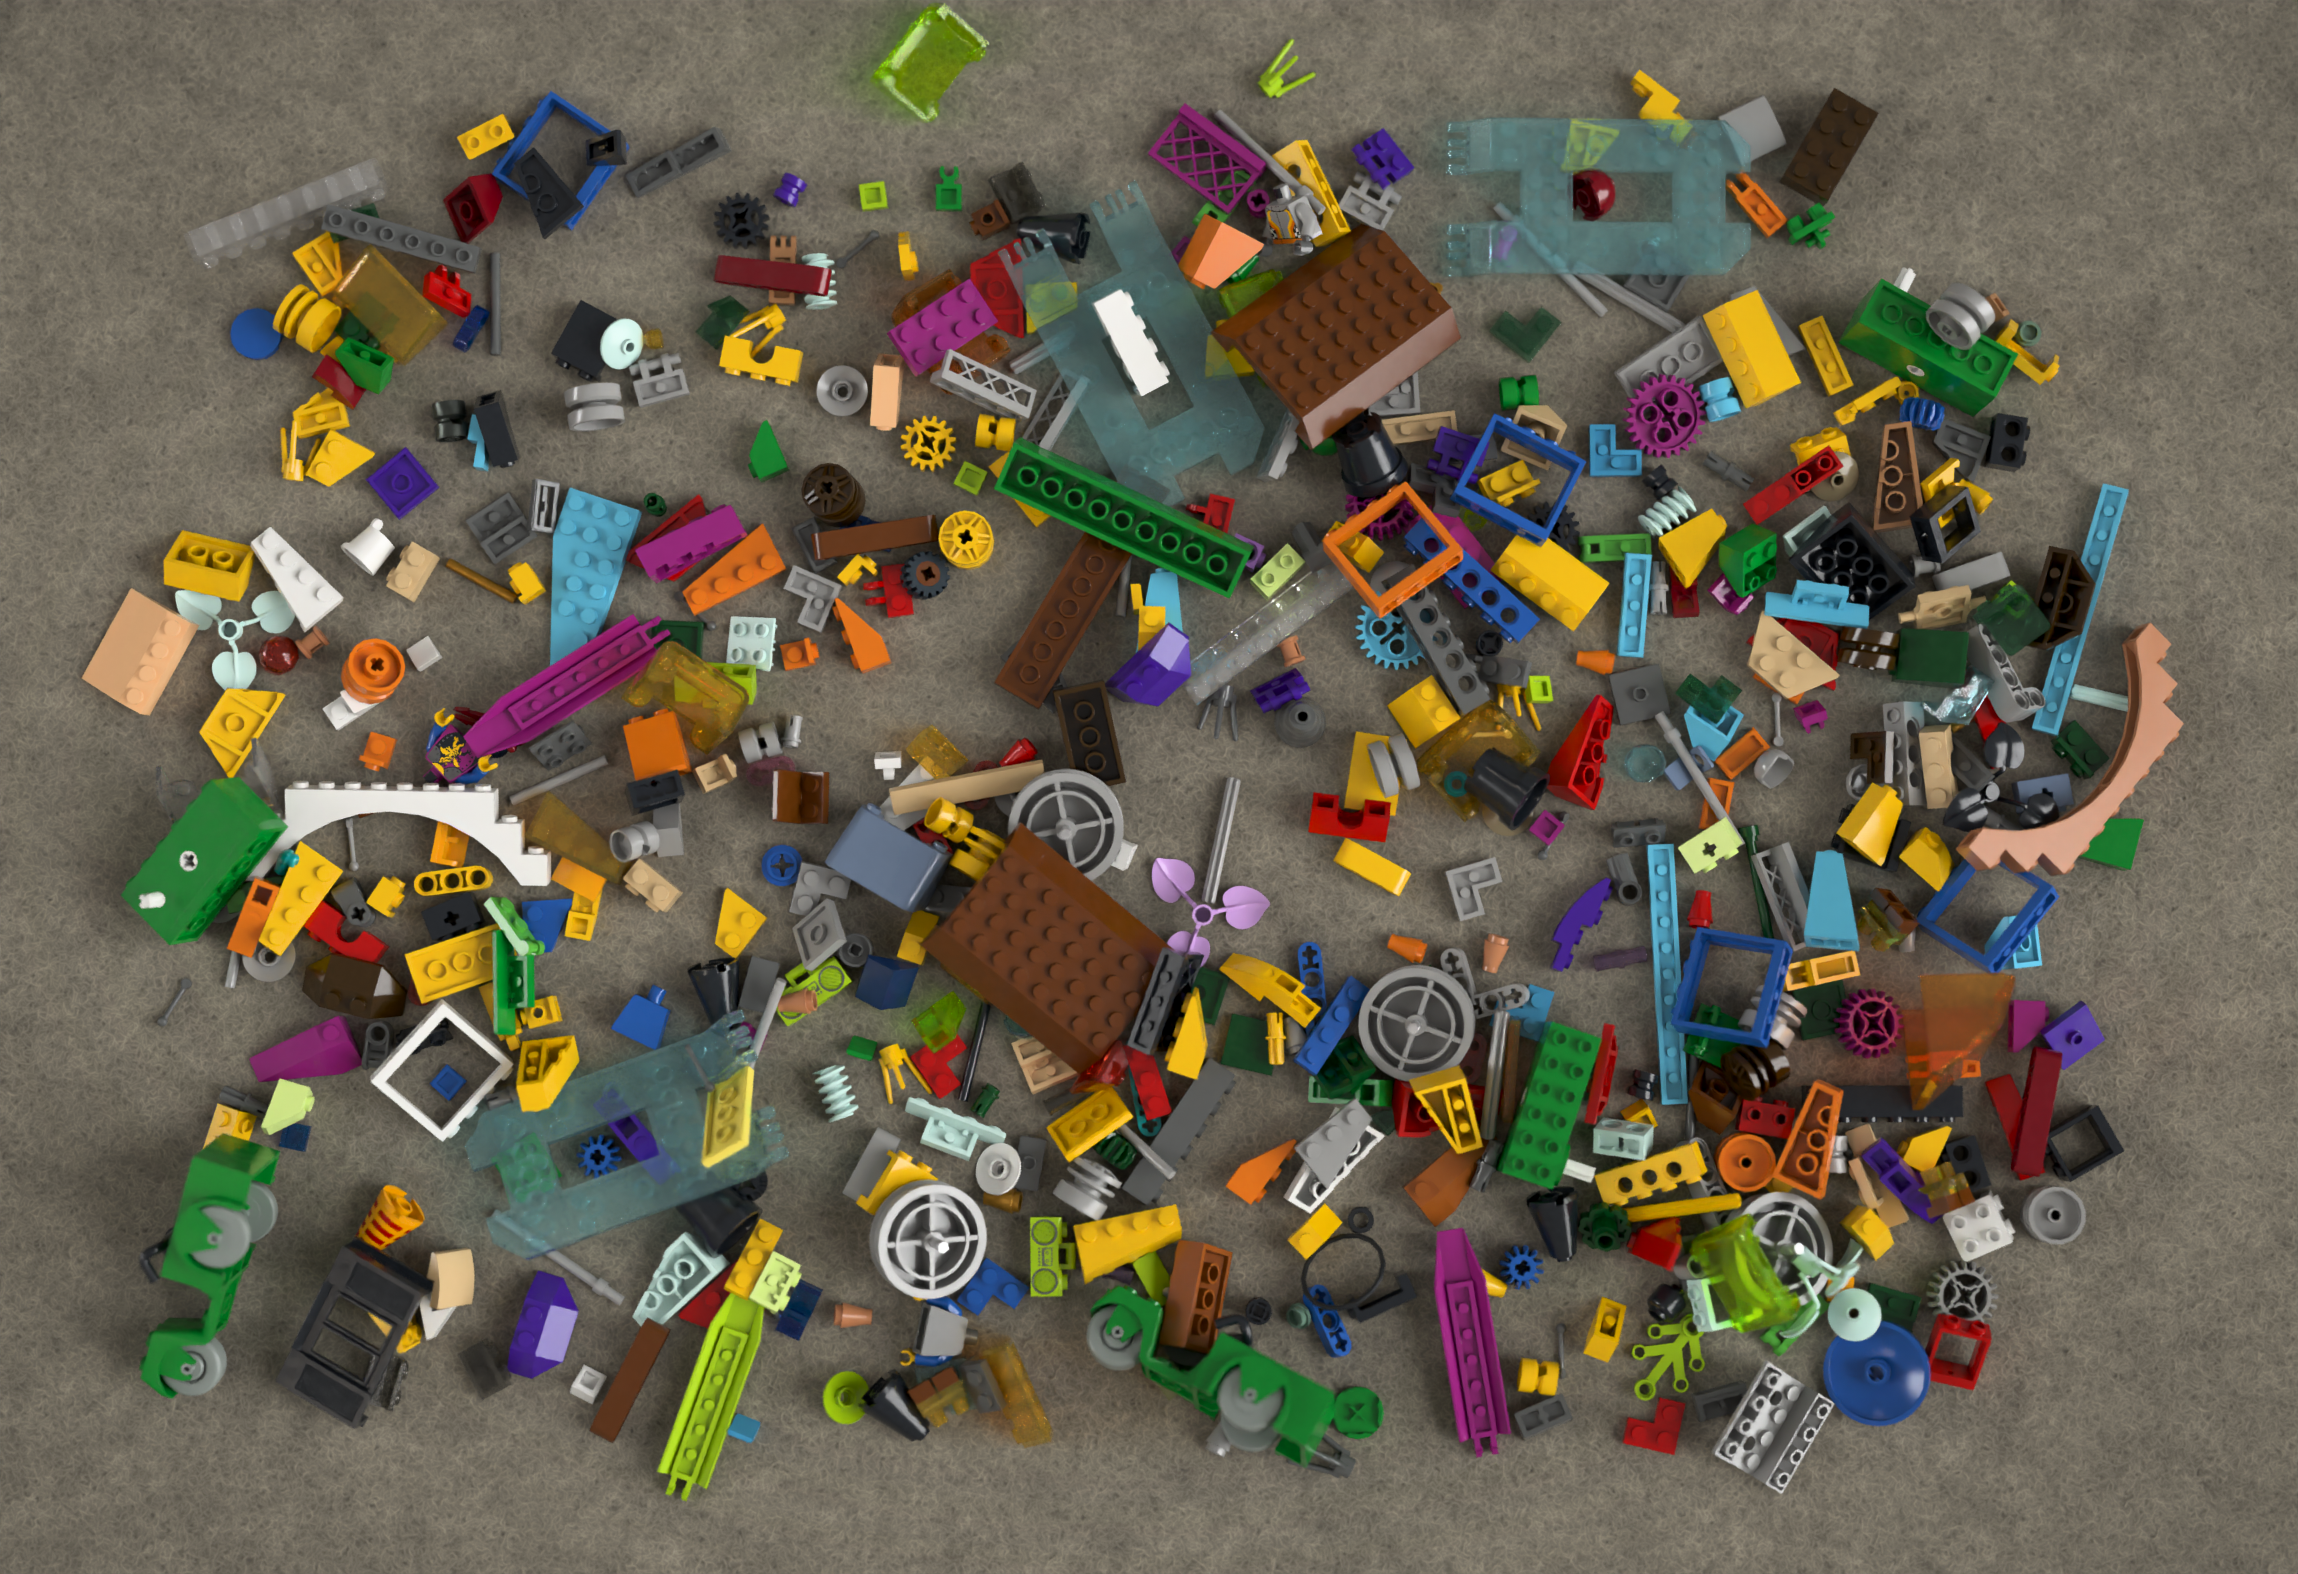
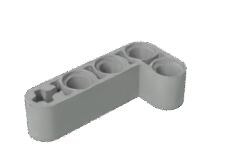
(2007, 694)

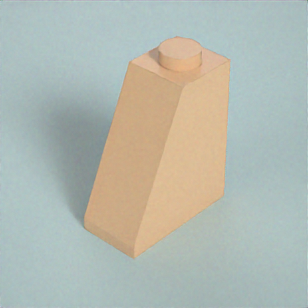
(886, 391)

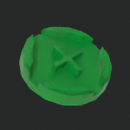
(1358, 1412)

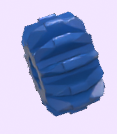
(1922, 413)
(605, 1150)
(1516, 1259)

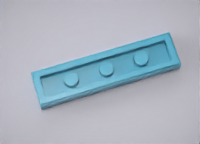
(1634, 605)

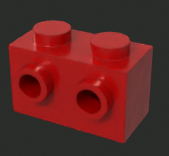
(1765, 1118)

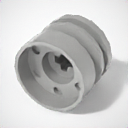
(1787, 1014)
(1087, 1187)

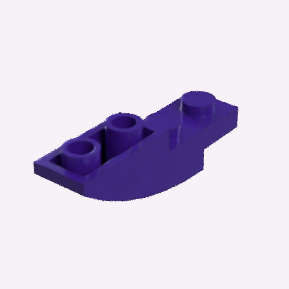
(1581, 913)
(636, 1137)
(1898, 1177)

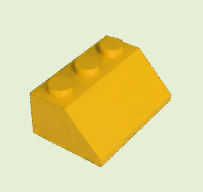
(209, 565)

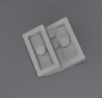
(1756, 125)

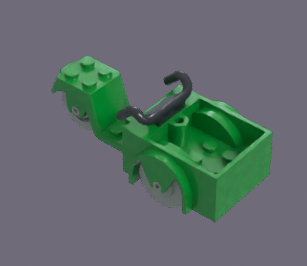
(209, 1249)
(1251, 1390)

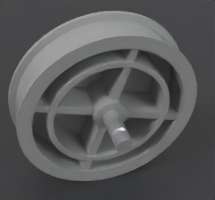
(1072, 816)
(1416, 1022)
(1784, 1228)
(928, 1239)

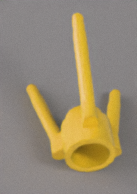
(770, 317)
(291, 467)
(1514, 692)
(892, 1057)

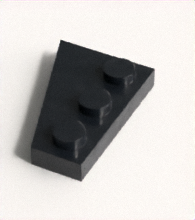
(547, 193)

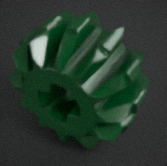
(1116, 1150)

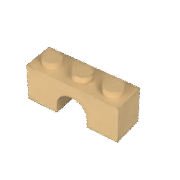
(1936, 761)

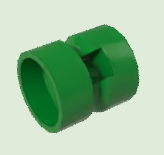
(1518, 392)

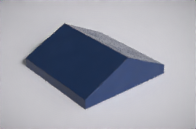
(886, 982)

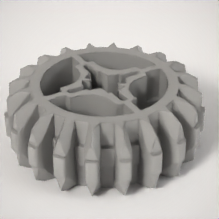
(1973, 1289)

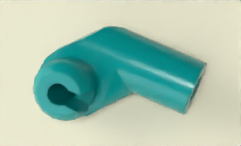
(285, 860)

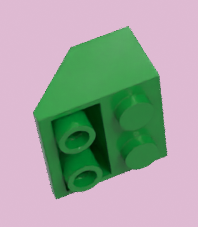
(1749, 558)

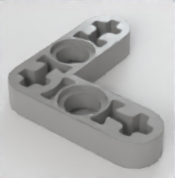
(1471, 989)

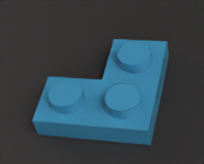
(1606, 460)
(1532, 1013)

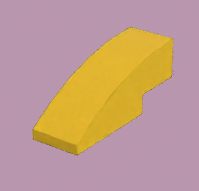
(1821, 970)

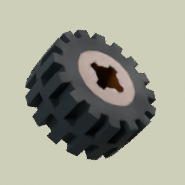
(916, 578)

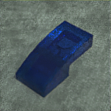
(799, 1309)

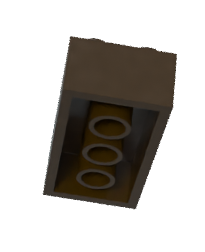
(1828, 147)
(1089, 731)

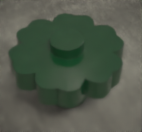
(1604, 1226)

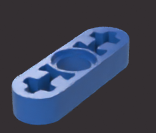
(1337, 1325)

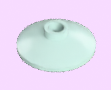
(621, 343)
(1861, 1327)

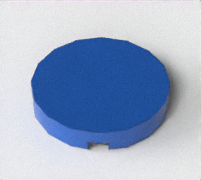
(254, 334)

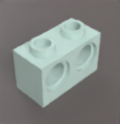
(1623, 1138)

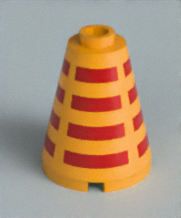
(390, 1218)

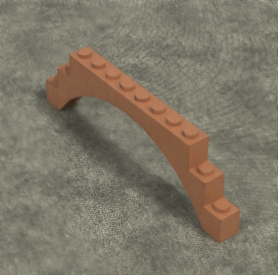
(2145, 735)

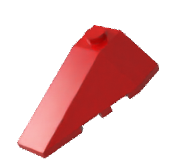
(1578, 762)
(1413, 1118)
(1657, 1242)

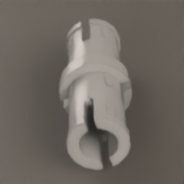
(1658, 588)

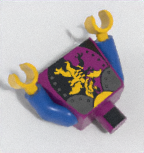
(452, 755)

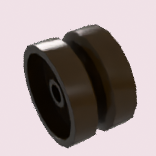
(1868, 648)

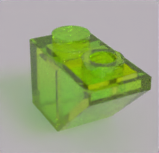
(940, 1021)

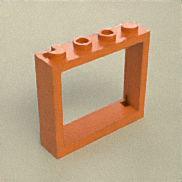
(1415, 581)

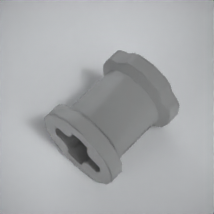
(1918, 566)

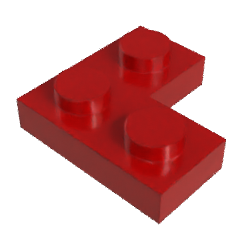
(935, 1067)
(1661, 1433)

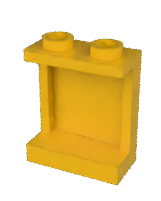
(2024, 360)
(897, 1173)

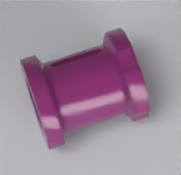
(1254, 197)

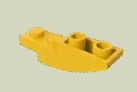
(1266, 980)

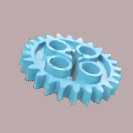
(1382, 651)

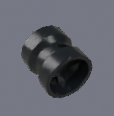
(1659, 482)
(1492, 641)
(1643, 1084)
(1258, 1311)

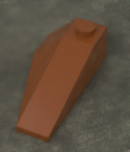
(1444, 1182)

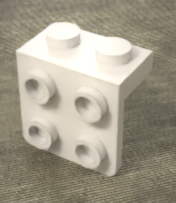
(1979, 1227)

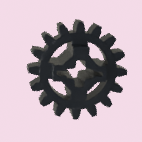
(747, 212)
(1565, 519)

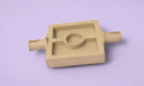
(1941, 608)

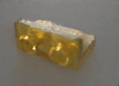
(936, 753)

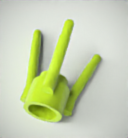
(1271, 82)

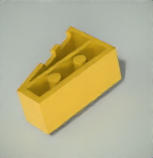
(1450, 1105)

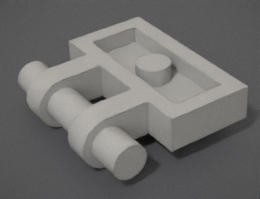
(1365, 208)
(662, 386)

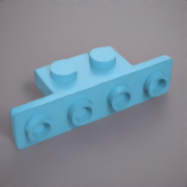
(1817, 604)

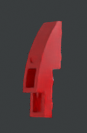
(1793, 485)

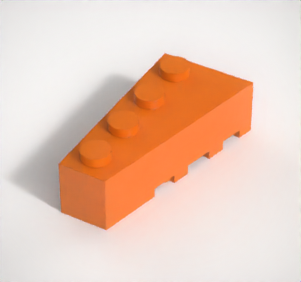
(1810, 1146)

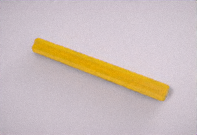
(1684, 1207)

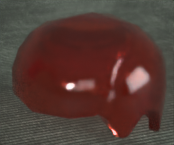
(278, 655)

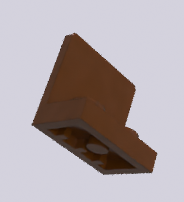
(800, 797)

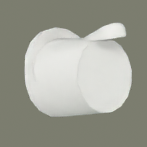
(369, 548)

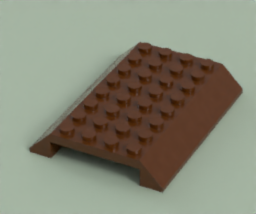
(1342, 331)
(1049, 950)

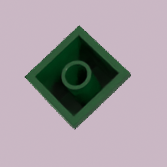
(1930, 658)

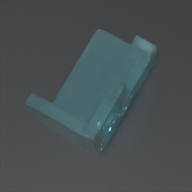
(1964, 700)

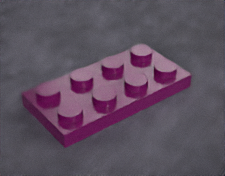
(941, 327)

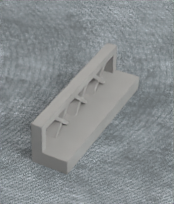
(980, 395)
(1060, 419)
(1792, 893)

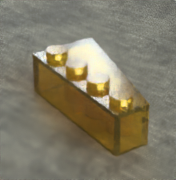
(571, 837)

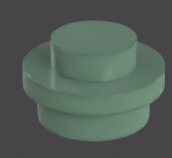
(2028, 333)
(1298, 1316)

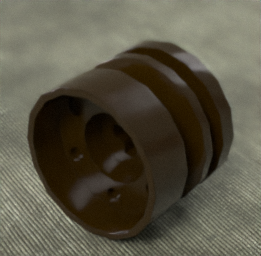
(842, 504)
(1755, 1069)

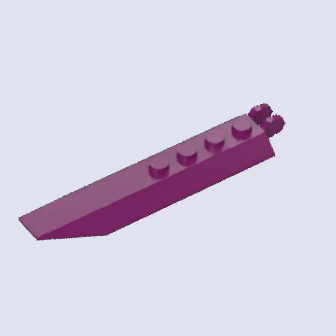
(565, 687)
(1469, 1341)

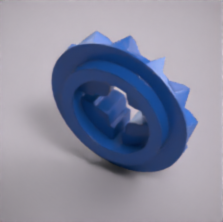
(773, 857)

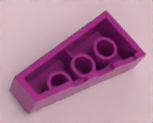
(691, 543)

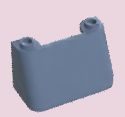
(889, 860)

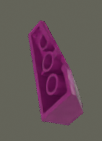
(313, 1053)

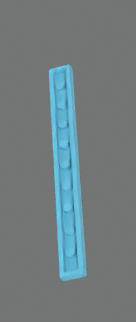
(2068, 654)
(1666, 972)

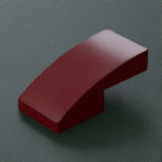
(338, 380)
(1683, 601)

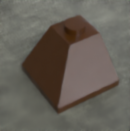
(1713, 1098)

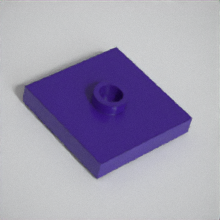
(402, 483)
(2073, 1034)

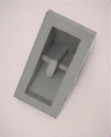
(669, 828)

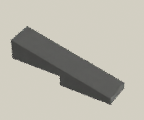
(678, 162)

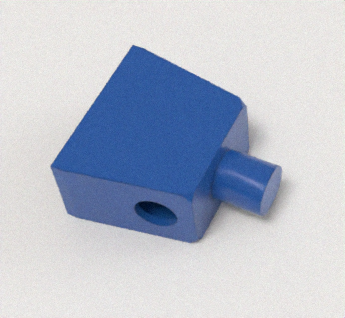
(644, 1018)

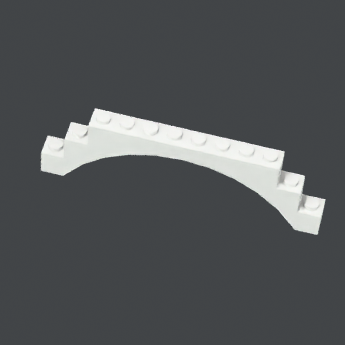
(467, 809)

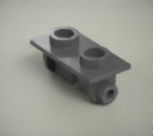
(1648, 832)

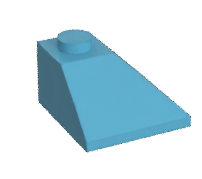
(1712, 736)
(2028, 952)

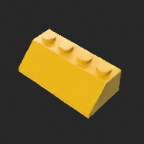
(1751, 349)
(1551, 579)

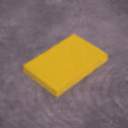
(1362, 780)
(1089, 1122)

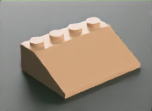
(140, 652)

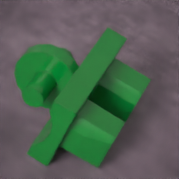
(1819, 219)

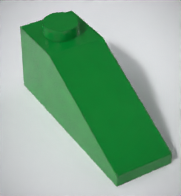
(1368, 1093)

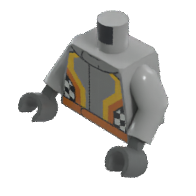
(1289, 222)

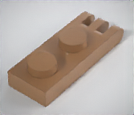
(783, 254)

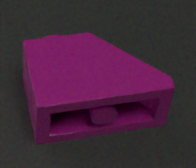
(2025, 1022)

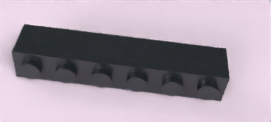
(1894, 1103)

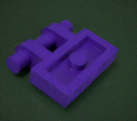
(1387, 156)
(1457, 446)
(1280, 691)

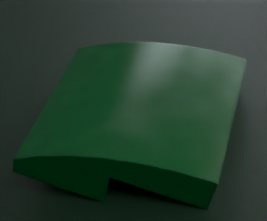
(1344, 1068)

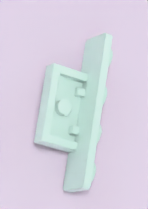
(950, 1131)

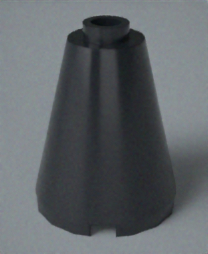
(1065, 232)
(717, 986)
(1556, 1220)
(894, 1407)

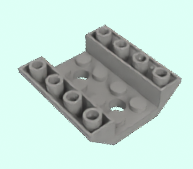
(1776, 1429)

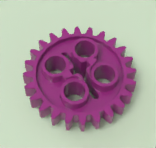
(1682, 402)

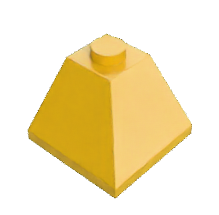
(1928, 857)

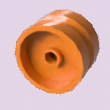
(372, 671)
(1742, 1145)

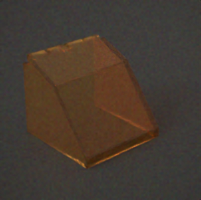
(1952, 1029)

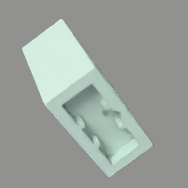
(1702, 1306)

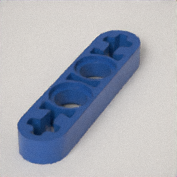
(1317, 991)

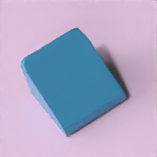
(744, 1428)

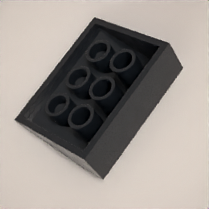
(1854, 556)

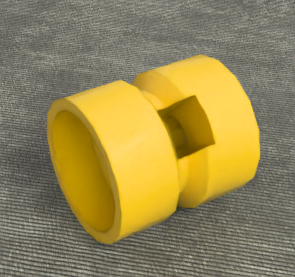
(1004, 432)
(947, 819)
(1537, 1376)

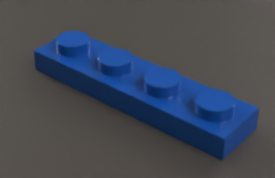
(1331, 1025)

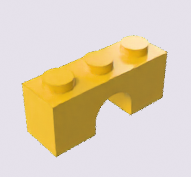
(738, 358)

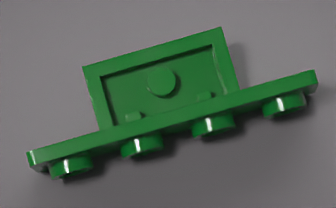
(511, 983)

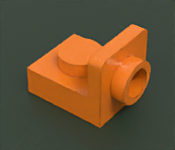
(799, 654)
(378, 751)

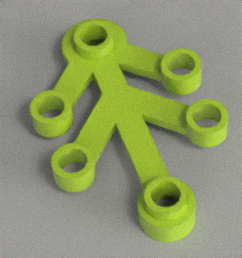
(1671, 1353)

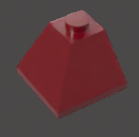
(473, 205)

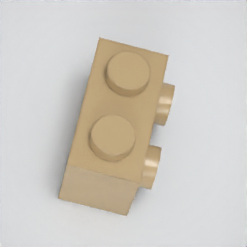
(412, 571)
(652, 885)

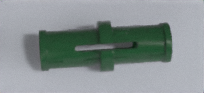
(653, 507)

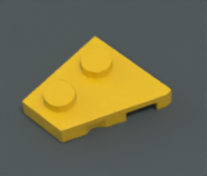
(320, 415)
(337, 458)

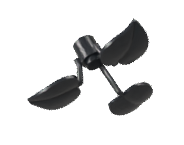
(2001, 750)

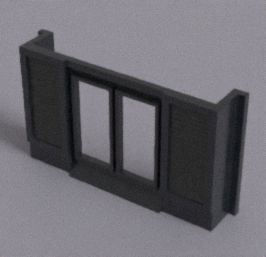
(377, 1286)

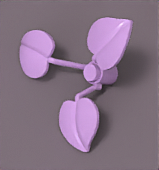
(1242, 904)

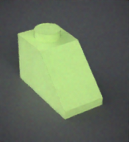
(287, 1106)

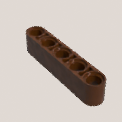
(875, 537)
(629, 1380)

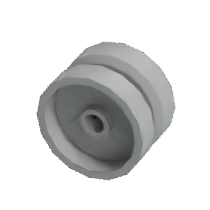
(1960, 316)
(594, 406)
(1398, 764)
(2068, 1216)

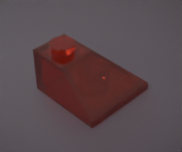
(1103, 1073)

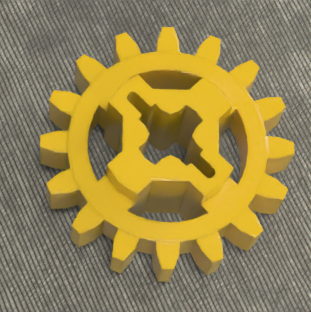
(918, 449)

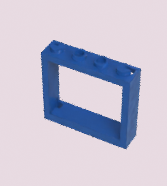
(531, 128)
(1500, 515)
(2010, 938)
(1769, 999)

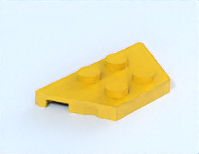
(235, 721)

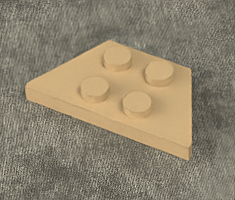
(1785, 660)

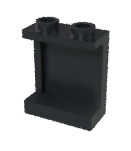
(581, 341)
(1896, 846)
(1403, 1294)

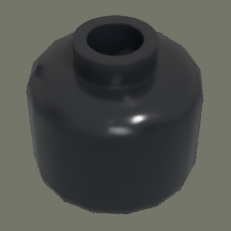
(1666, 1303)

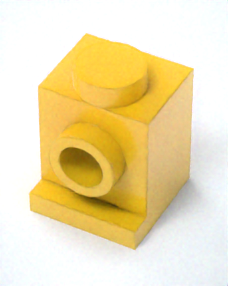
(525, 582)
(387, 895)
(550, 1015)

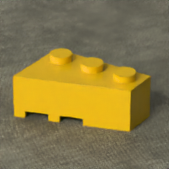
(544, 1070)

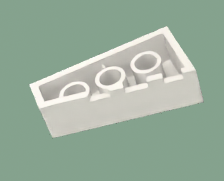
(1130, 342)
(1309, 1192)

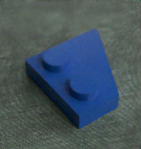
(546, 919)

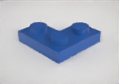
(990, 1281)

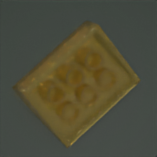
(1022, 1402)

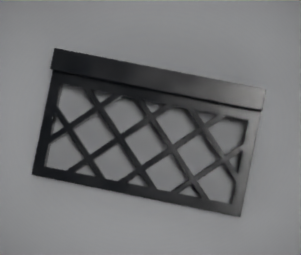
(1164, 999)

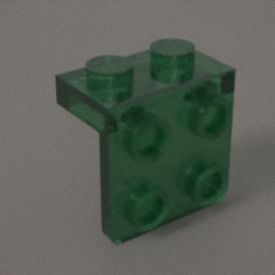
(2012, 619)

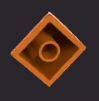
(1216, 253)
(656, 745)

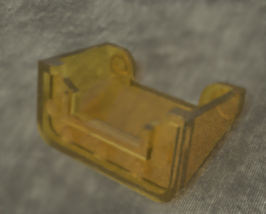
(388, 306)
(692, 691)
(1464, 744)

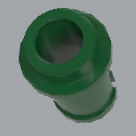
(985, 1100)

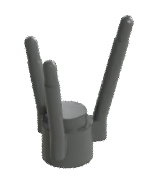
(1222, 699)
(1340, 1463)

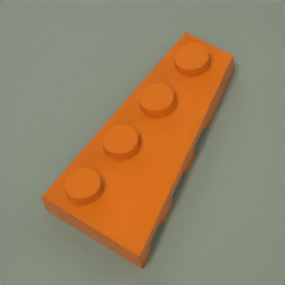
(739, 570)

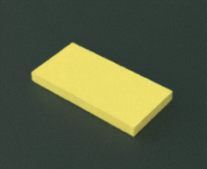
(728, 1117)

